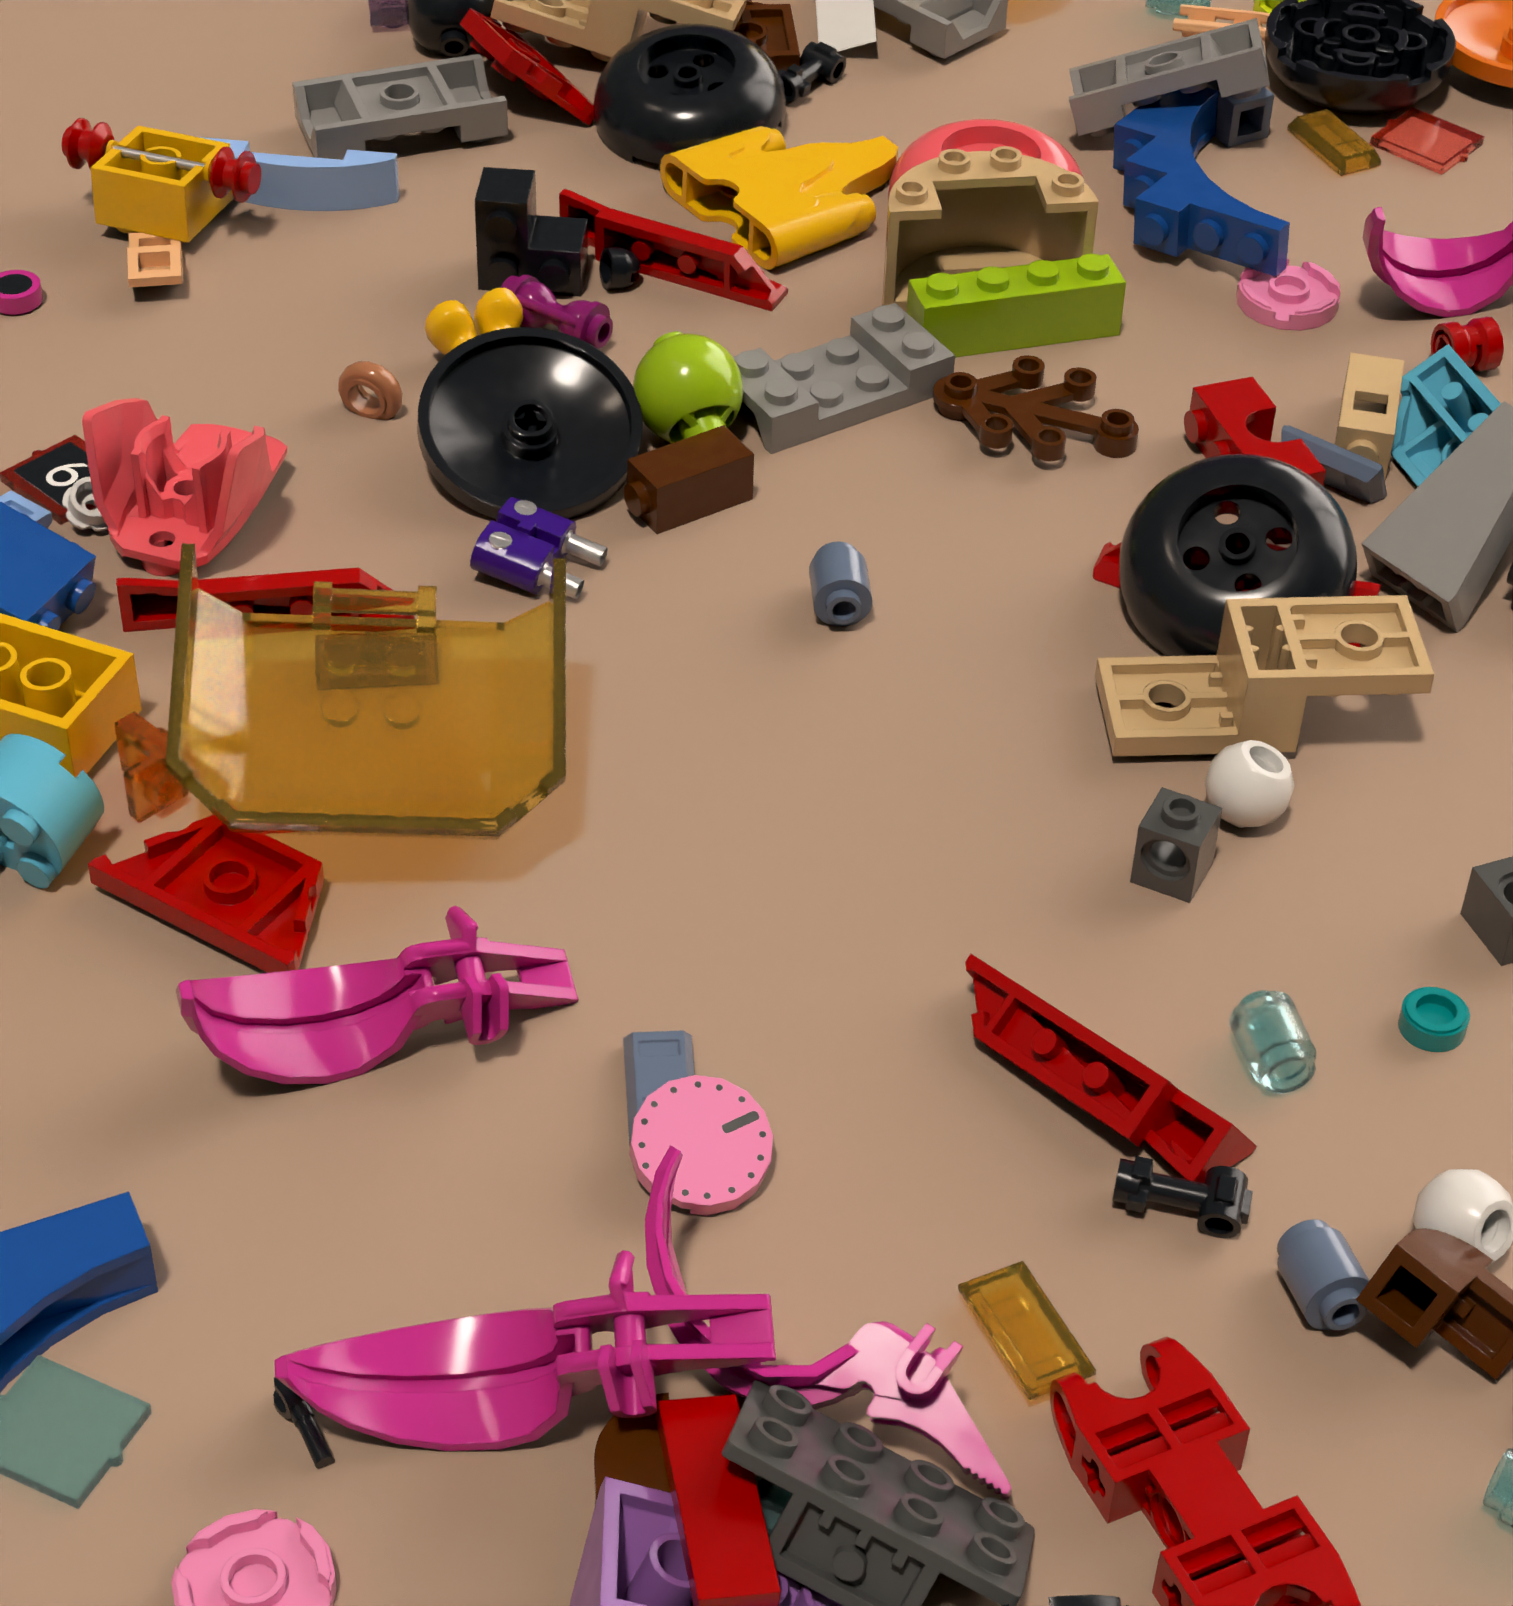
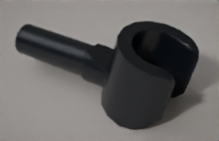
(293, 1406)

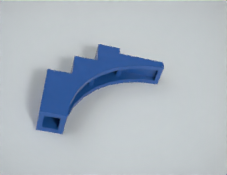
(1176, 199)
(67, 1274)

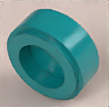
(1433, 1019)

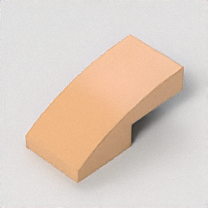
(154, 261)

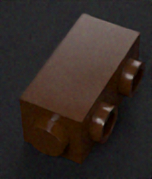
(689, 479)

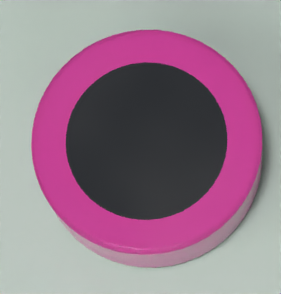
(19, 292)

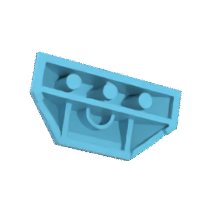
(1437, 412)

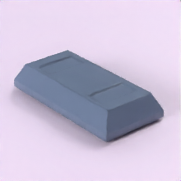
(1343, 468)
(651, 1062)

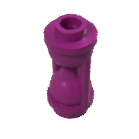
(579, 318)

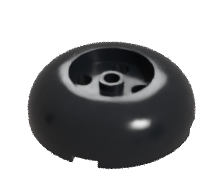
(1358, 53)
(685, 90)
(1184, 607)

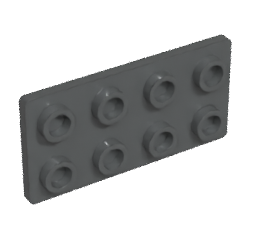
(867, 1519)

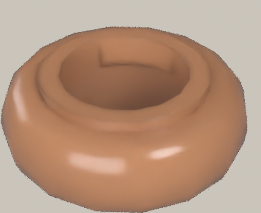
(378, 380)

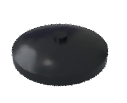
(529, 422)

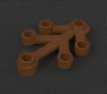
(967, 398)

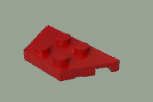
(518, 58)
(223, 888)

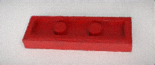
(715, 1505)

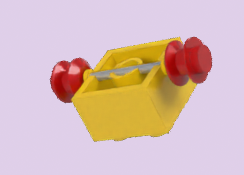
(159, 178)

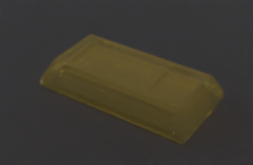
(1334, 142)
(1025, 1328)

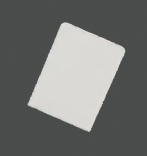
(845, 23)

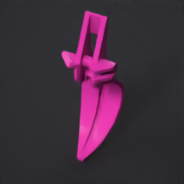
(1441, 274)
(353, 1016)
(881, 1357)
(514, 1372)

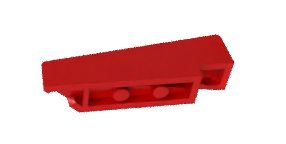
(676, 253)
(153, 602)
(1100, 1077)

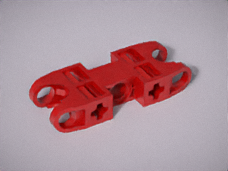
(1181, 1470)

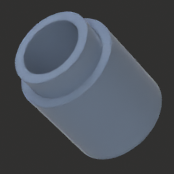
(840, 584)
(1322, 1275)

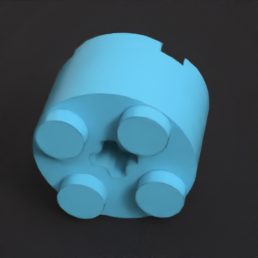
(42, 809)

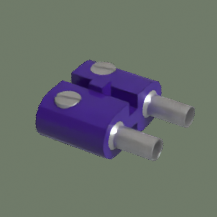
(523, 546)

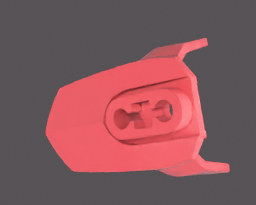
(177, 491)

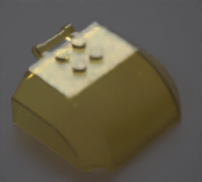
(367, 717)

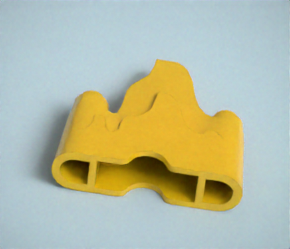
(777, 196)

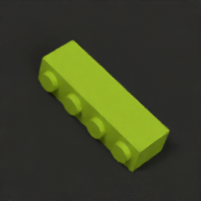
(1020, 304)

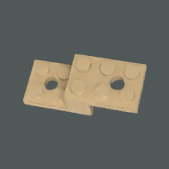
(609, 24)
(1263, 671)

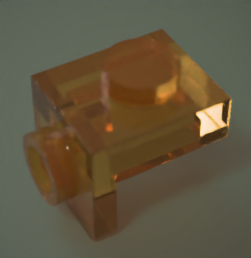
(145, 774)

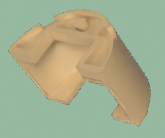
(983, 213)

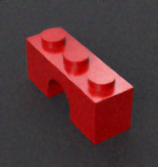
(1240, 420)

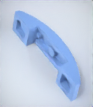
(323, 184)

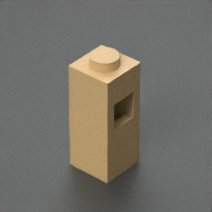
(1370, 407)

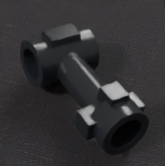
(816, 62)
(1220, 1200)

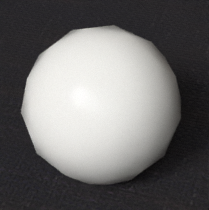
(1250, 783)
(1468, 1207)

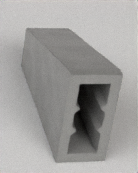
(1452, 526)

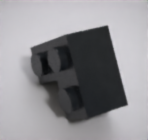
(520, 242)

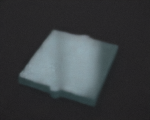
(65, 1430)

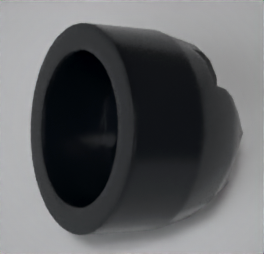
(618, 268)

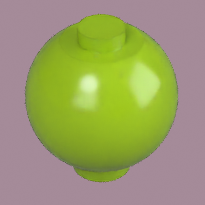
(687, 386)

